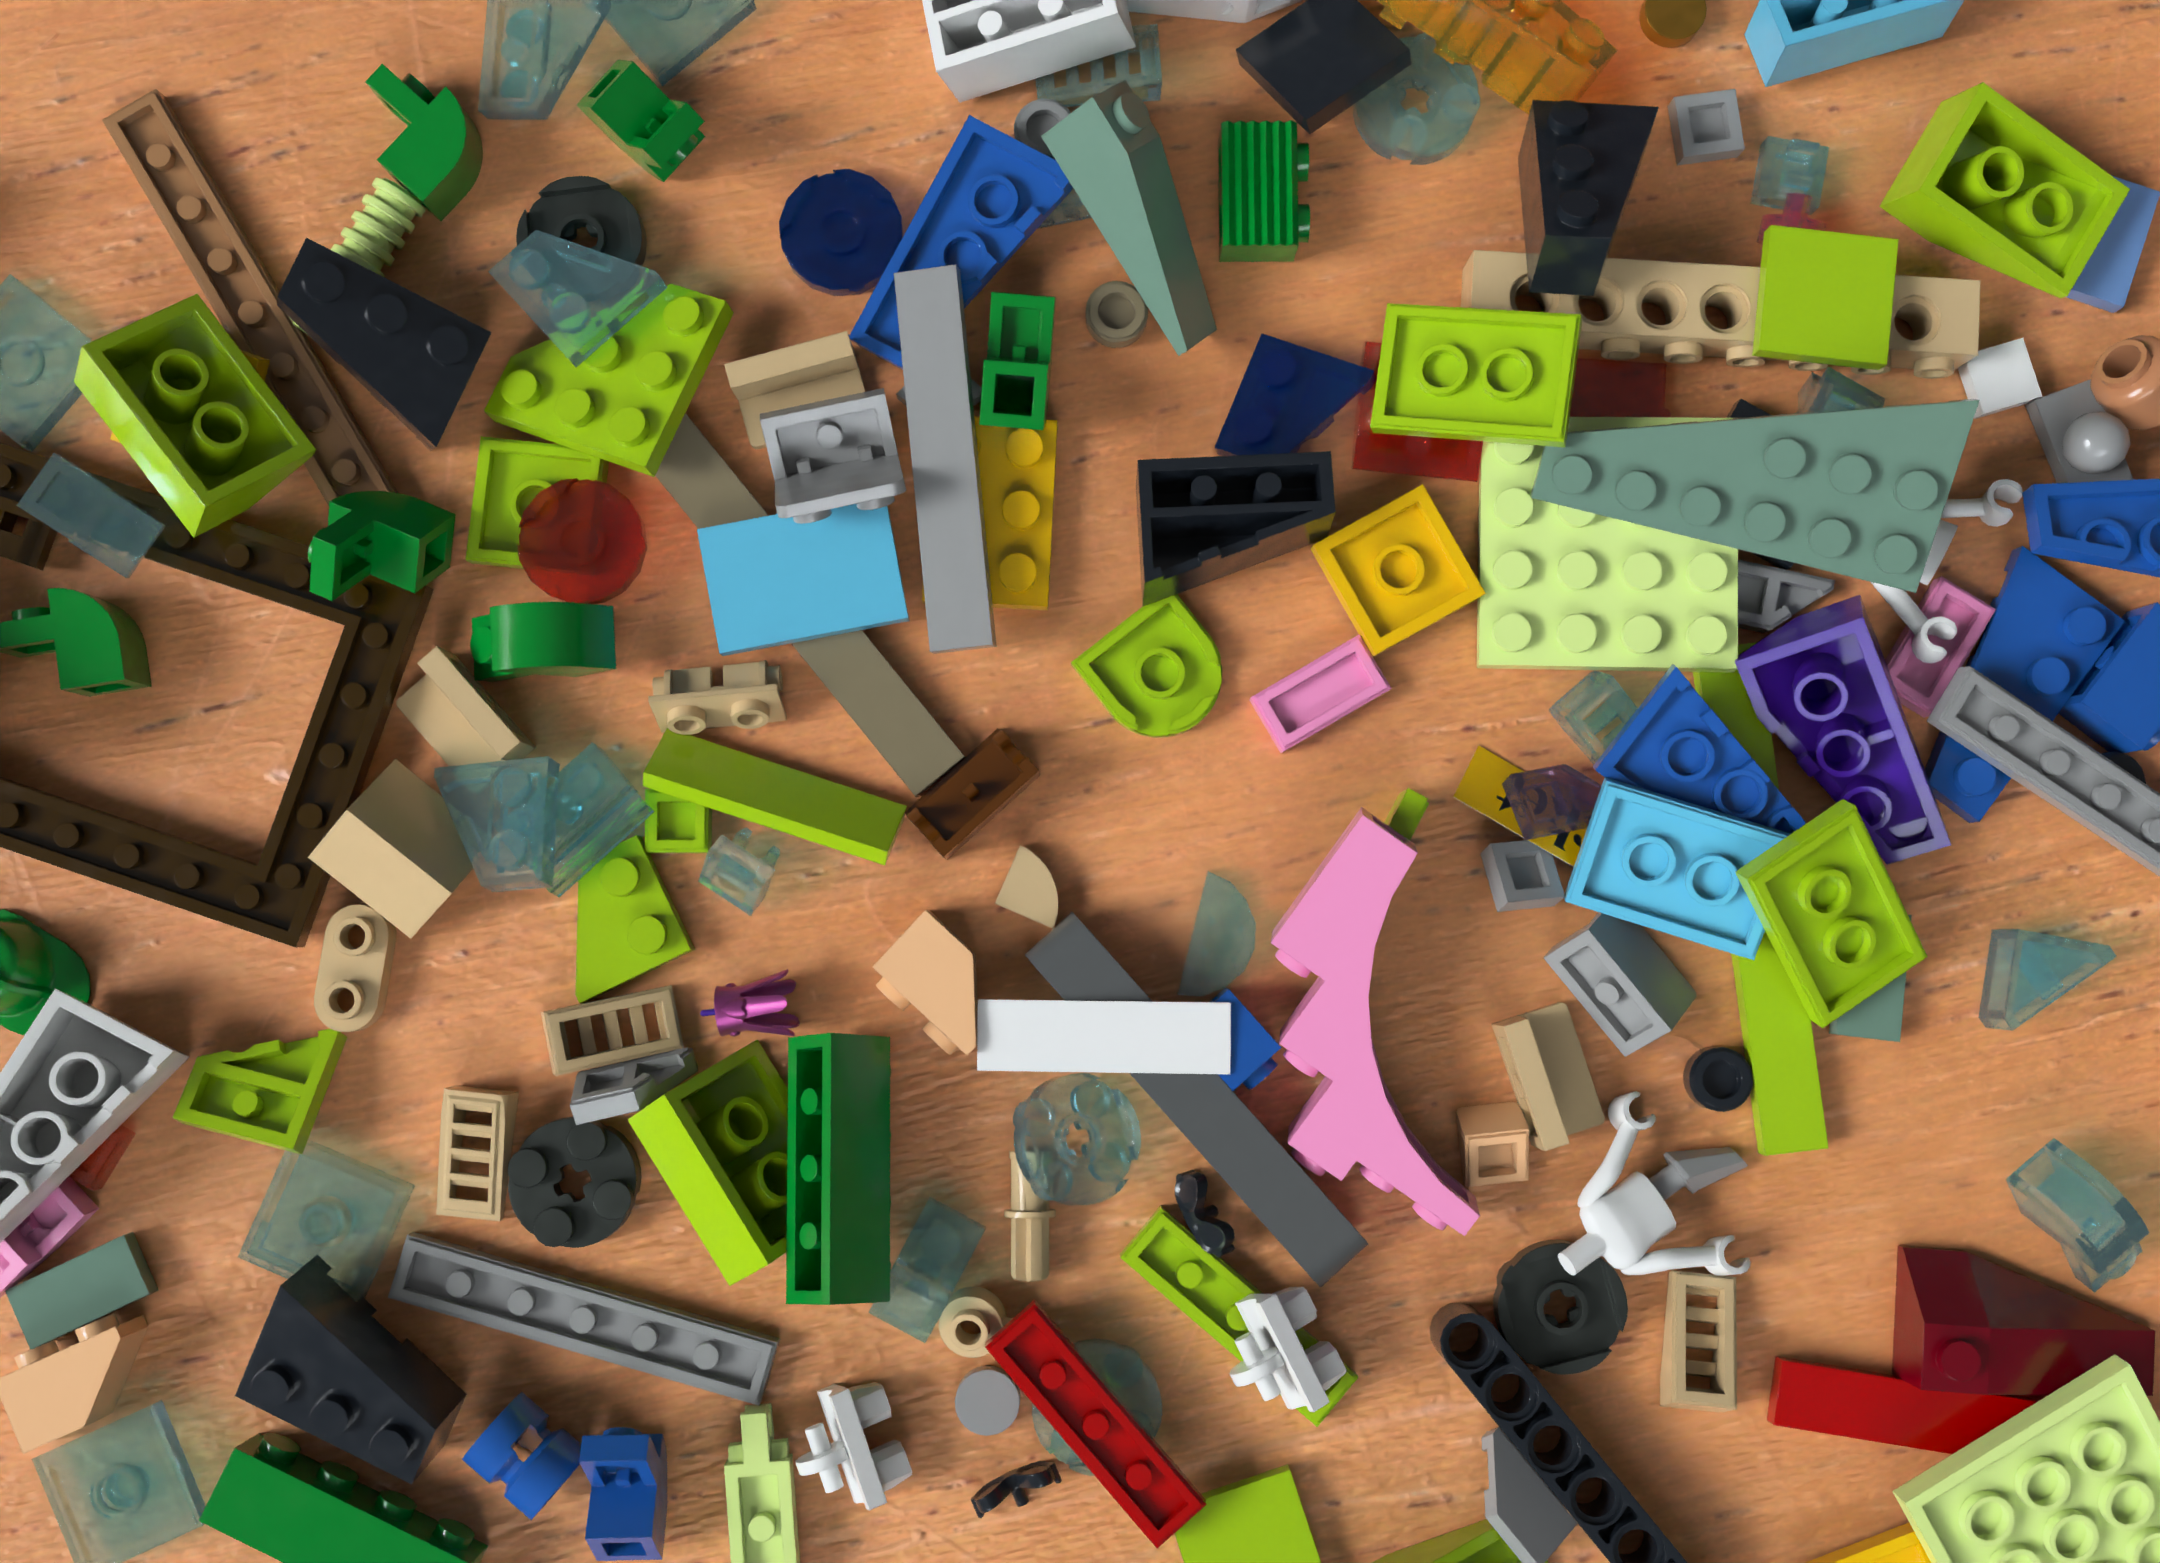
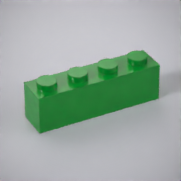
(838, 1169)
(323, 1514)

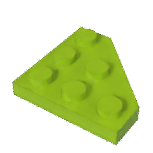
(627, 393)

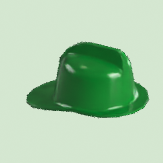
(32, 968)

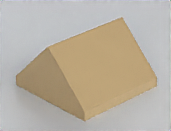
(396, 849)

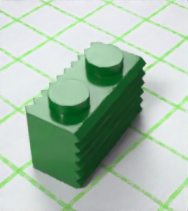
(1260, 191)

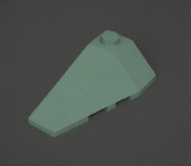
(1128, 190)

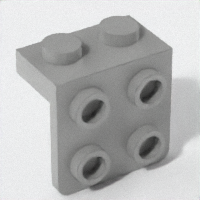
(833, 456)

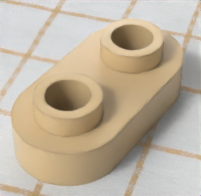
(360, 970)

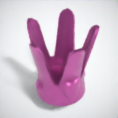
(753, 1007)

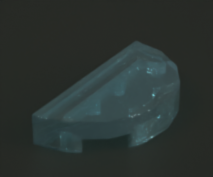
(1219, 939)

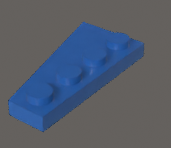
(973, 216)
(2097, 523)
(2037, 650)
(1689, 754)

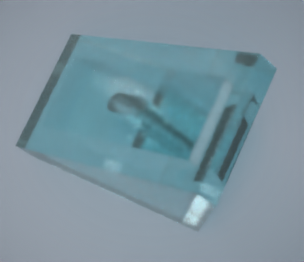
(2031, 972)

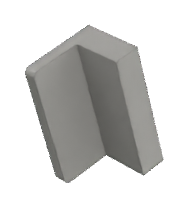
(1622, 981)

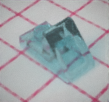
(928, 1269)

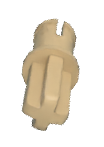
(1028, 1228)

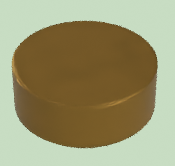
(1672, 21)

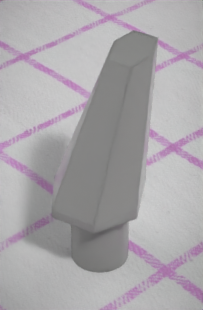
(1695, 1169)

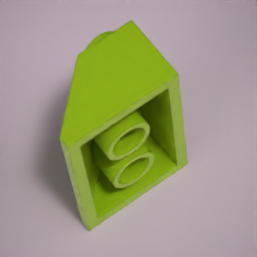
(192, 413)
(726, 1157)

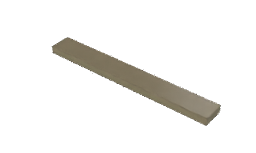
(843, 662)

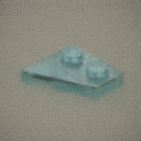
(533, 53)
(575, 291)
(505, 819)

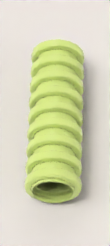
(379, 226)

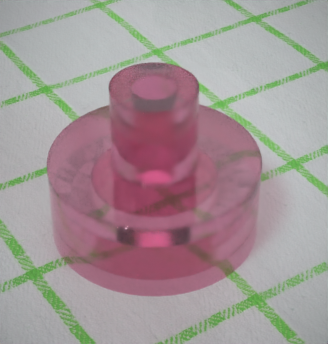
(1794, 215)

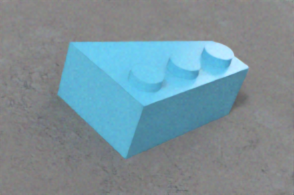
(1818, 35)

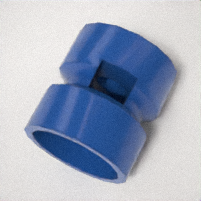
(542, 1474)

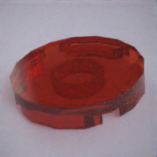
(582, 541)

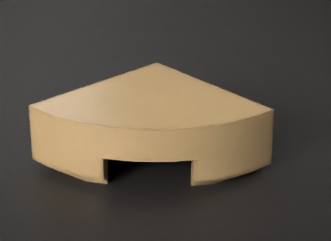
(1030, 889)

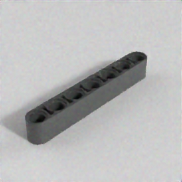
(1212, 1117)

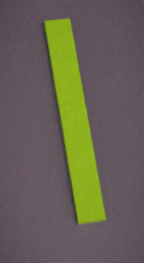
(1772, 1017)

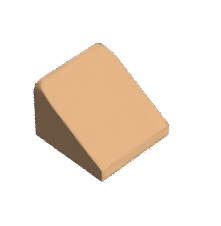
(1493, 1144)

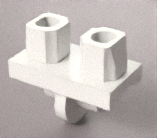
(1275, 1355)
(866, 1470)

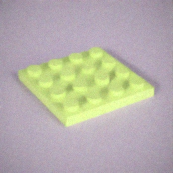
(1593, 587)
(2051, 1483)

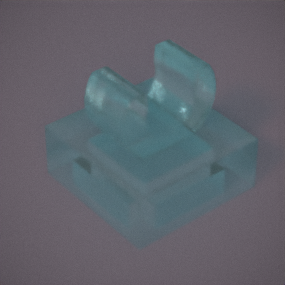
(1789, 168)
(738, 873)

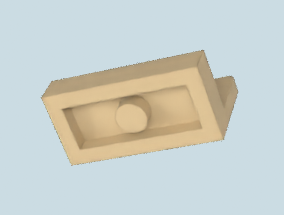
(792, 378)
(460, 714)
(1549, 1074)

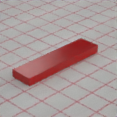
(1882, 1407)
(1095, 1423)

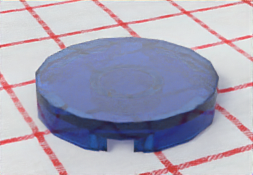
(840, 232)

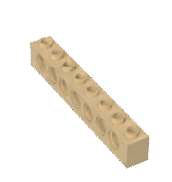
(1938, 310)

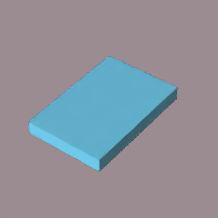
(801, 582)
(1670, 867)

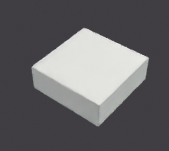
(2000, 378)

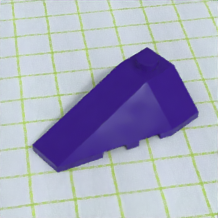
(1839, 714)

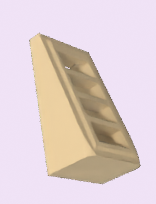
(557, 1040)
(452, 1128)
(1675, 1367)

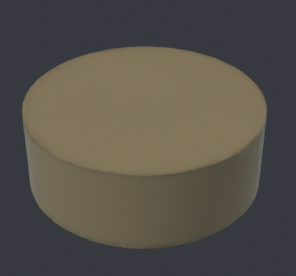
(1116, 314)

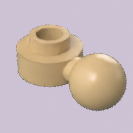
(977, 1306)

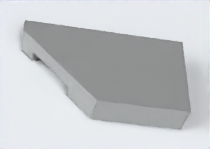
(1774, 594)
(629, 1084)
(1521, 1503)

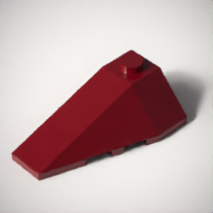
(1999, 1332)

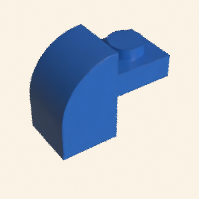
(626, 1494)

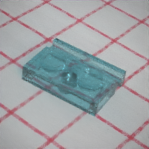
(593, 815)

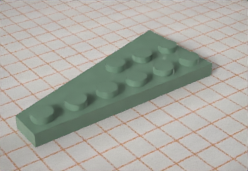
(1805, 488)

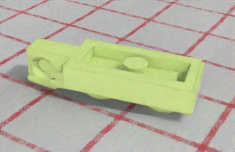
(761, 1493)

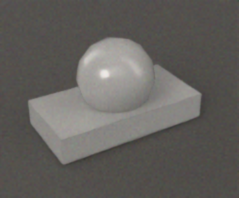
(2080, 436)

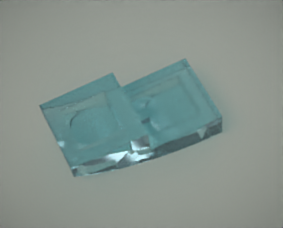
(91, 515)

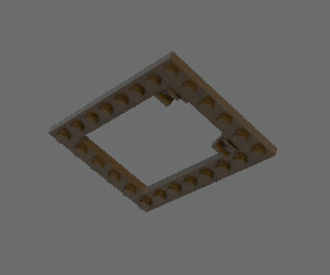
(285, 887)

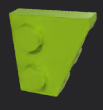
(624, 921)
(263, 1092)

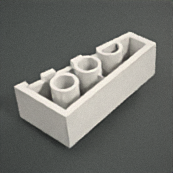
(66, 1094)

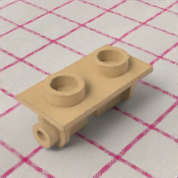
(689, 702)

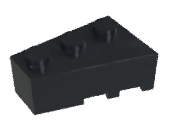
(1575, 186)
(385, 336)
(1226, 515)
(348, 1378)

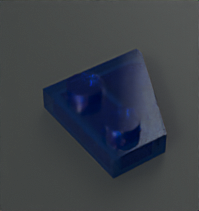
(1288, 398)

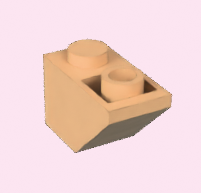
(937, 977)
(70, 1387)

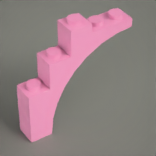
(1351, 1111)

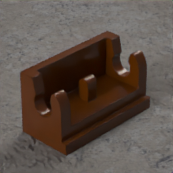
(972, 793)

